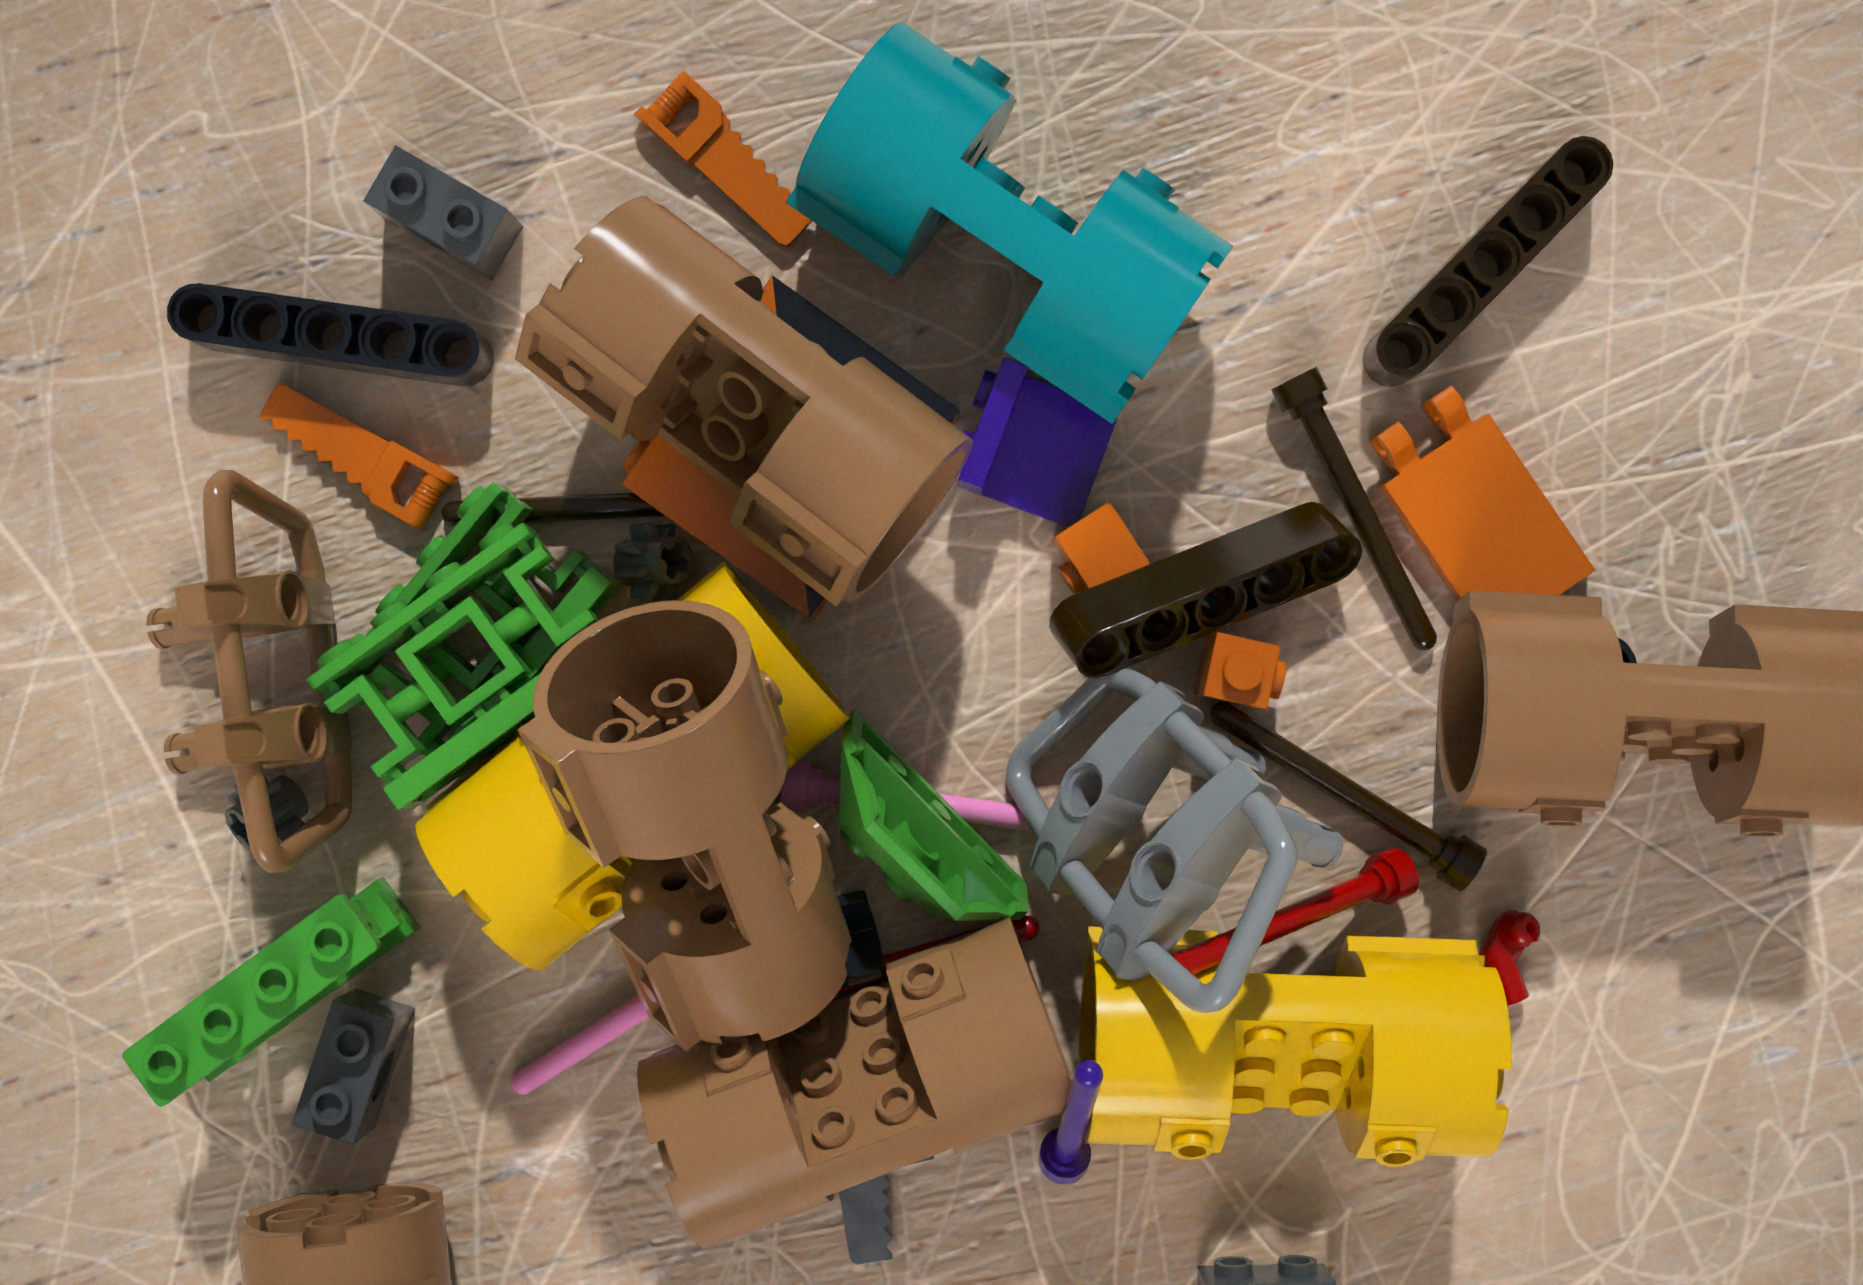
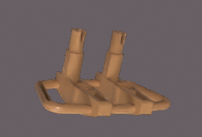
(247, 607)

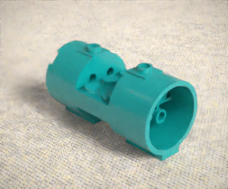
(913, 150)

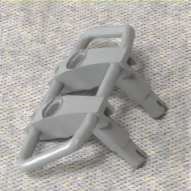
(1189, 856)

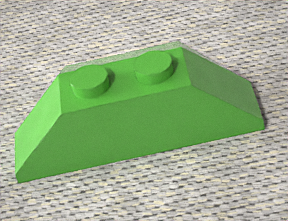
(918, 835)

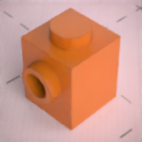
(1097, 550)
(1240, 671)

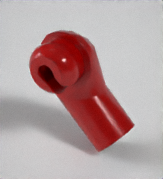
(1504, 946)

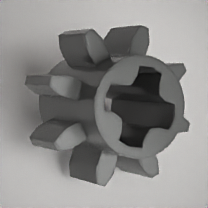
(652, 561)
(287, 807)

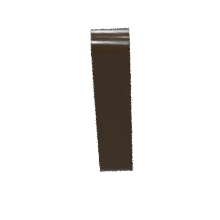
(1510, 244)
(1204, 589)

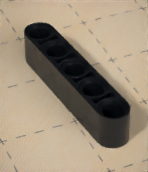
(302, 328)

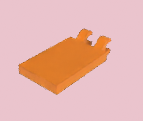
(1477, 507)

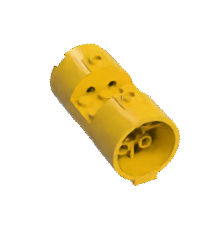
(503, 842)
(1395, 1043)

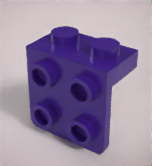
(1034, 446)

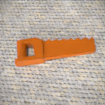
(723, 158)
(359, 454)

